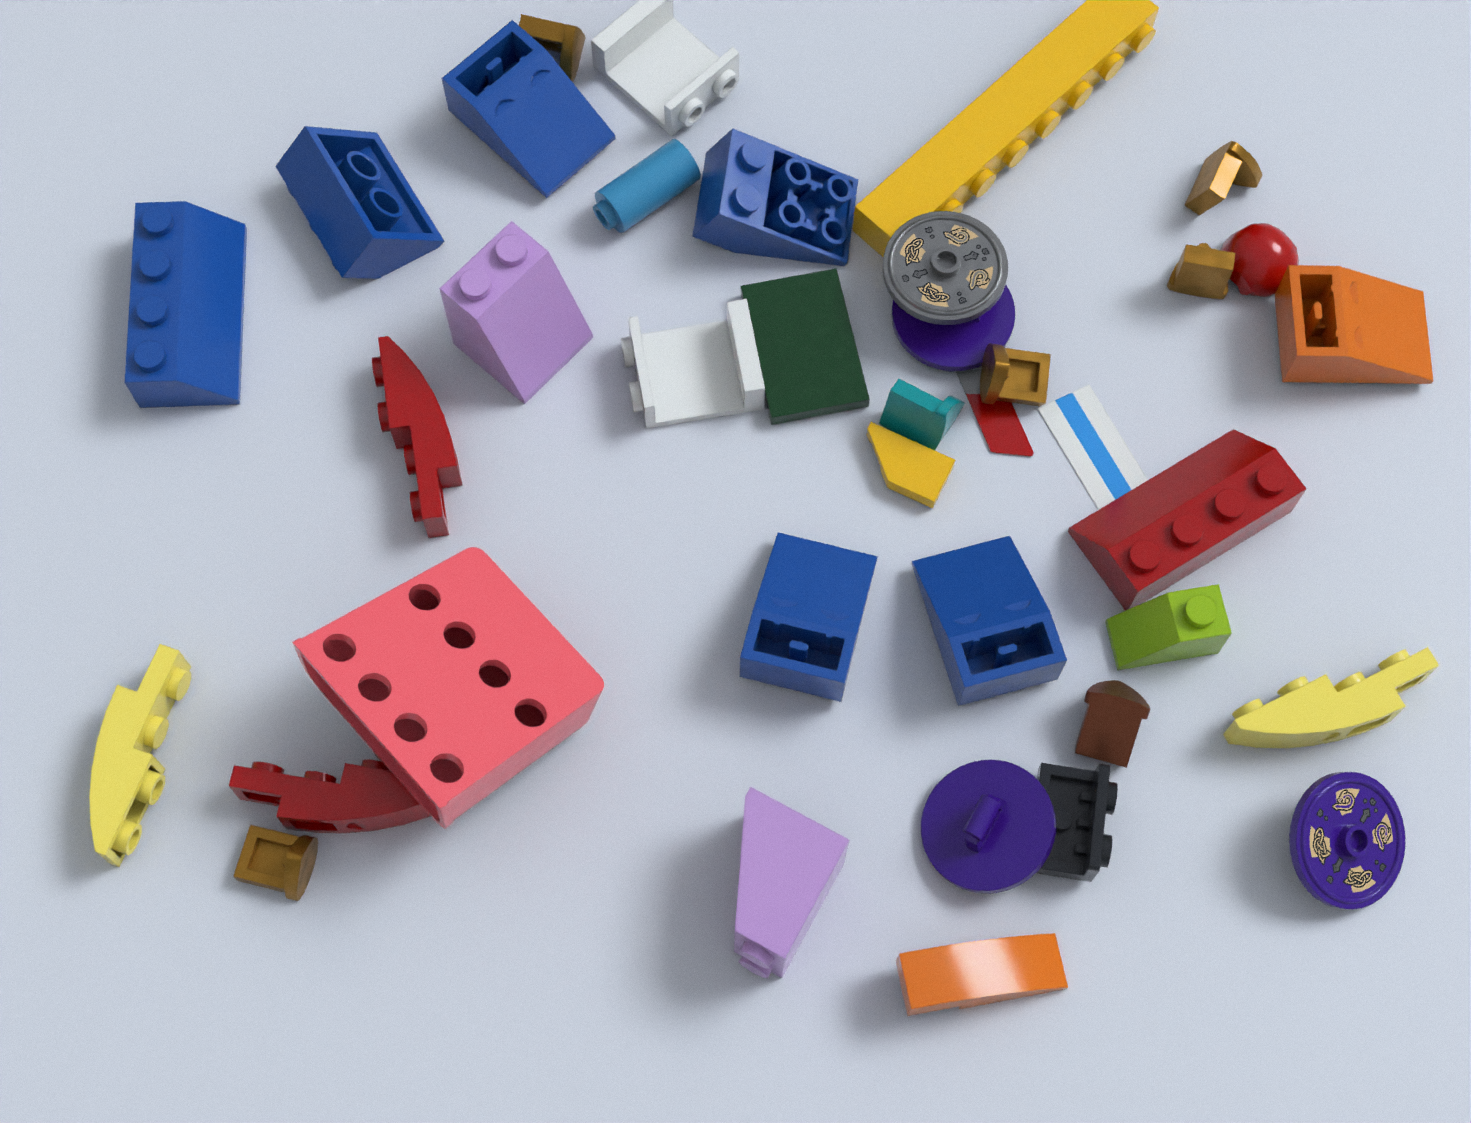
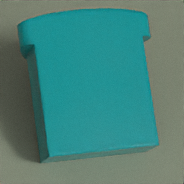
(919, 414)

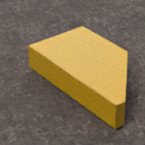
(909, 466)

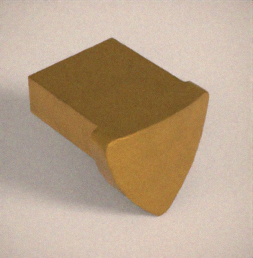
(558, 38)
(1219, 171)
(1202, 272)
(1014, 376)
(277, 861)

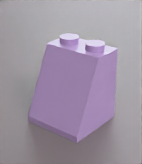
(514, 313)
(782, 881)

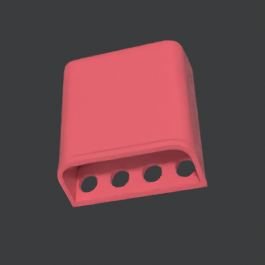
(453, 681)

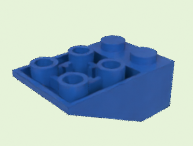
(526, 109)
(774, 203)
(807, 617)
(989, 620)

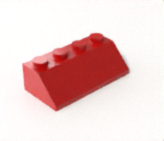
(1187, 516)

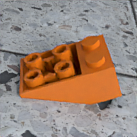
(1350, 328)

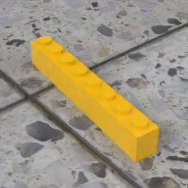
(1008, 117)

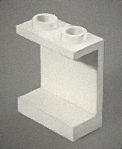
(663, 65)
(695, 369)

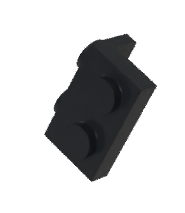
(1080, 807)

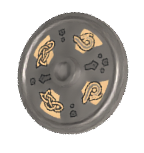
(945, 267)

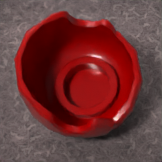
(1260, 258)

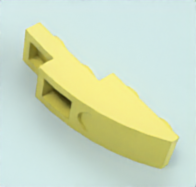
(1327, 713)
(123, 770)

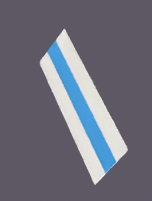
(1093, 446)

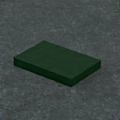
(805, 346)

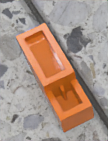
(980, 972)

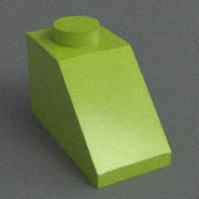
(1170, 628)

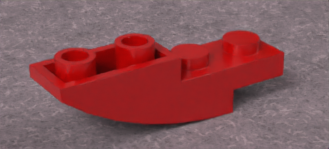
(420, 429)
(362, 802)

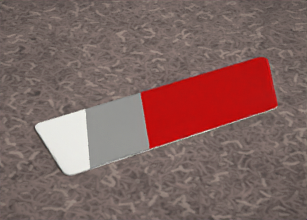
(997, 420)

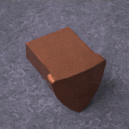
(1111, 722)

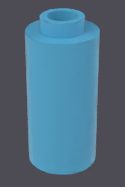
(646, 186)

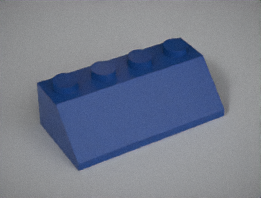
(185, 306)

